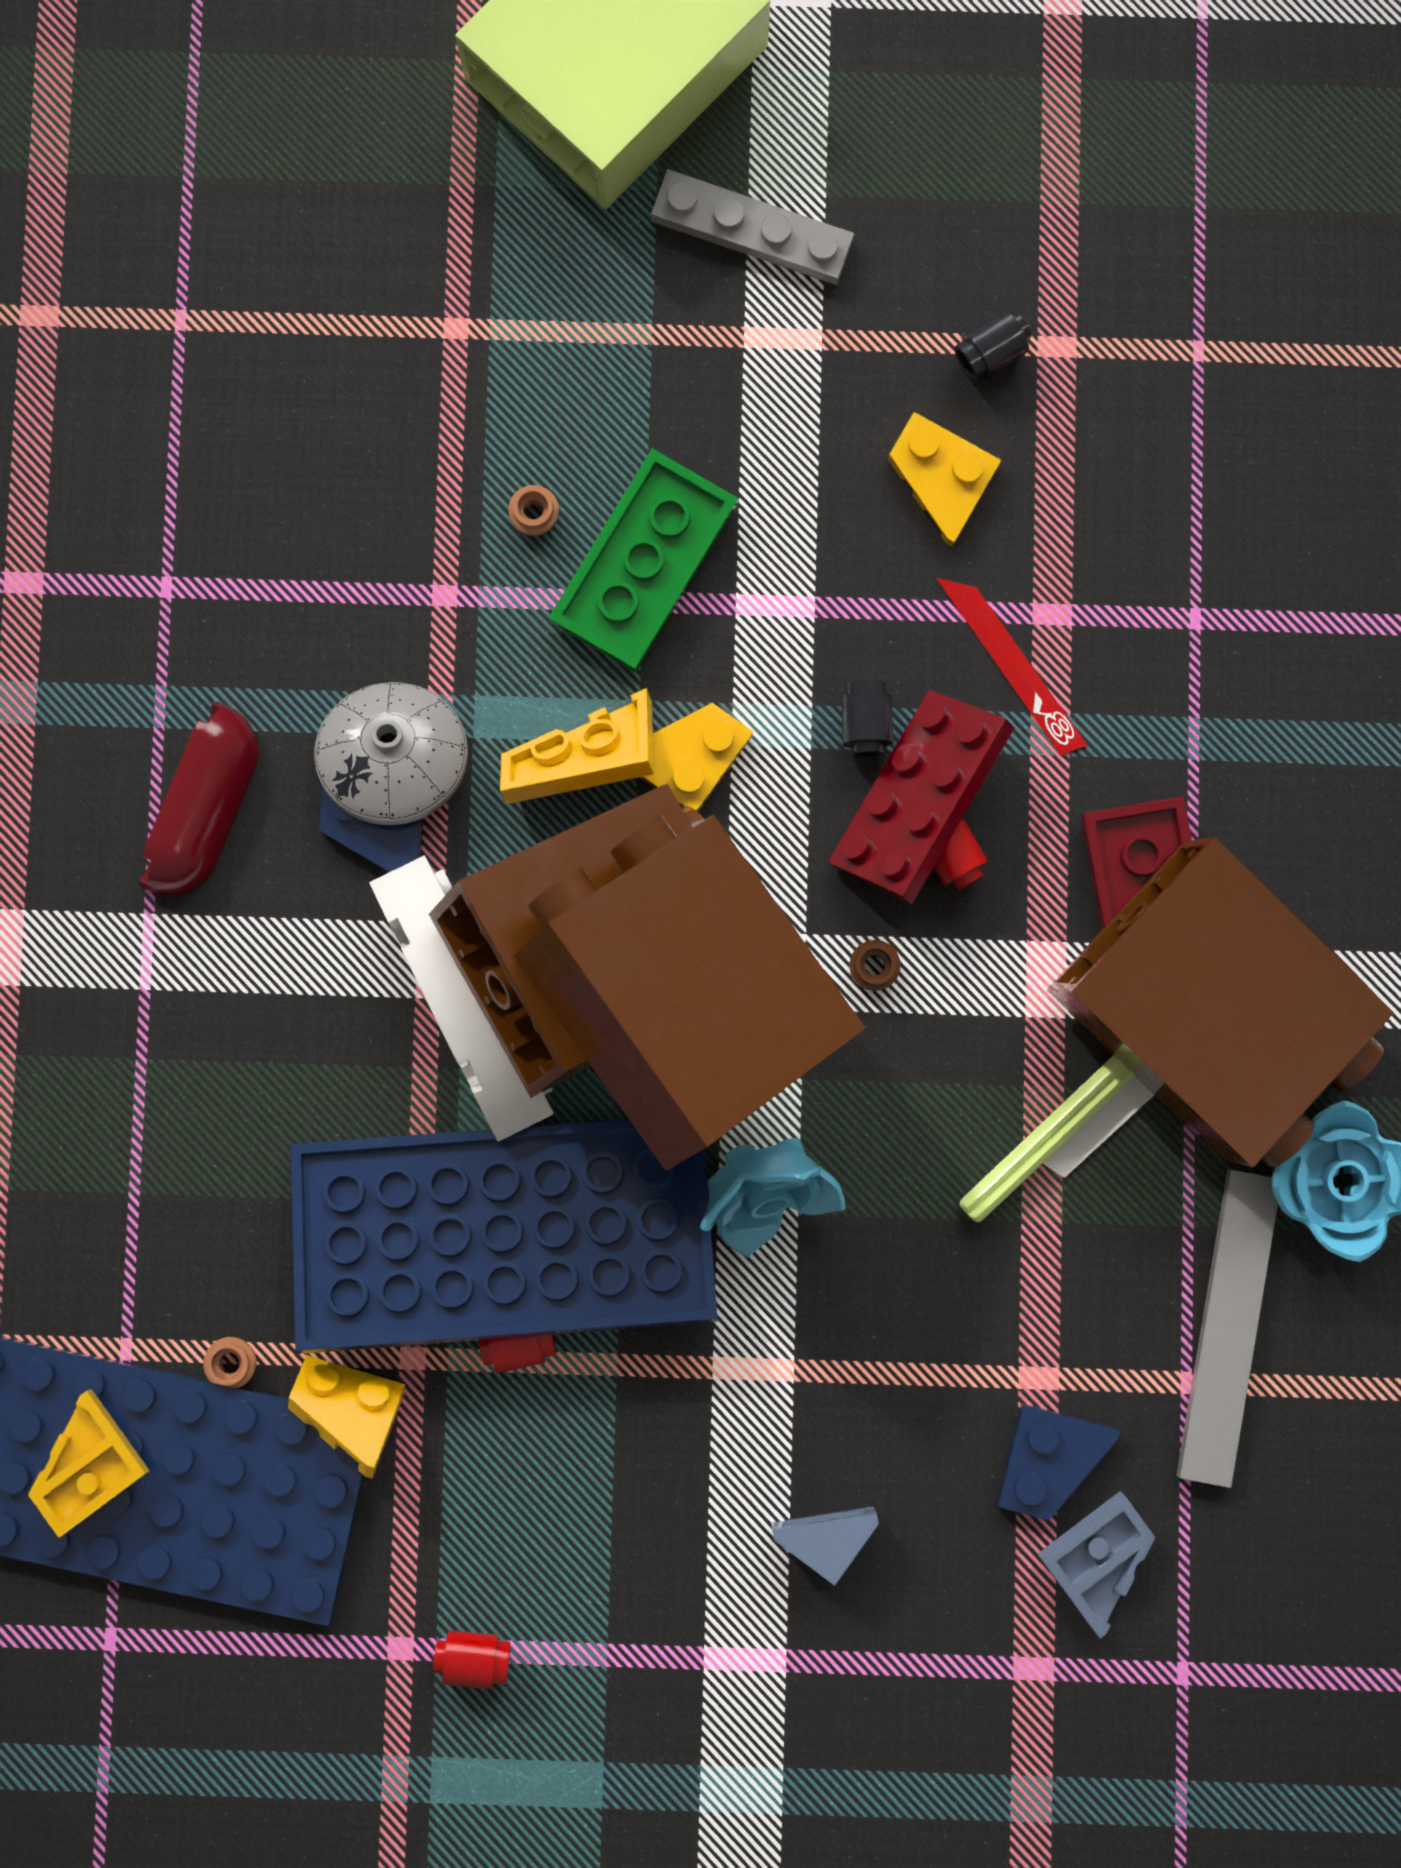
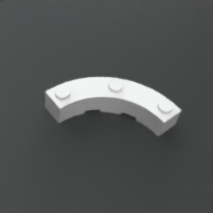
(406, 900)

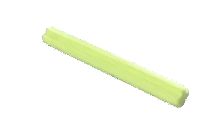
(1045, 1139)

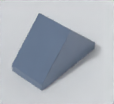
(827, 1540)

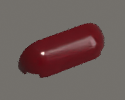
(201, 803)

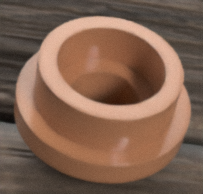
(529, 496)
(213, 1362)

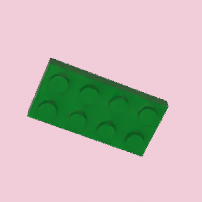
(643, 560)

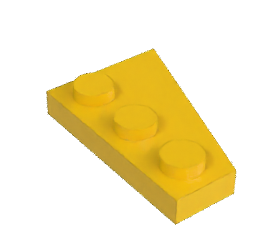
(595, 754)

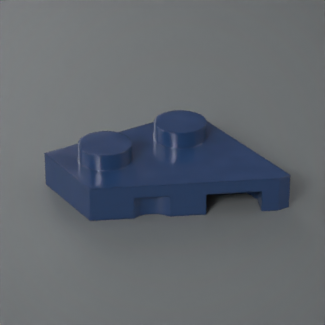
(381, 844)
(1050, 1459)

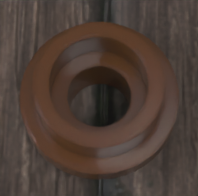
(878, 949)

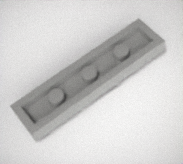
(752, 227)

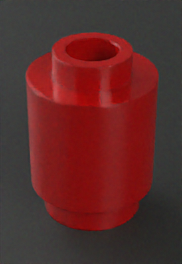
(961, 859)
(517, 1352)
(472, 1660)

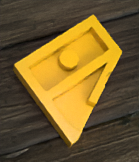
(942, 472)
(697, 753)
(347, 1408)
(85, 1467)

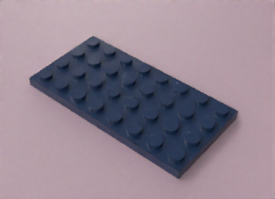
(495, 1237)
(236, 1494)

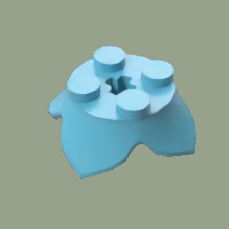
(758, 1186)
(1304, 1187)

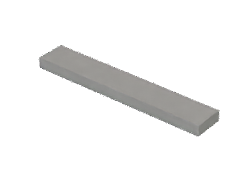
(1228, 1330)

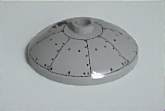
(398, 778)

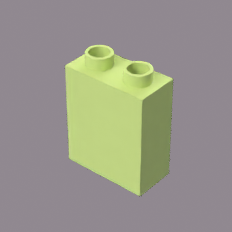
(608, 78)

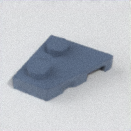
(1099, 1559)

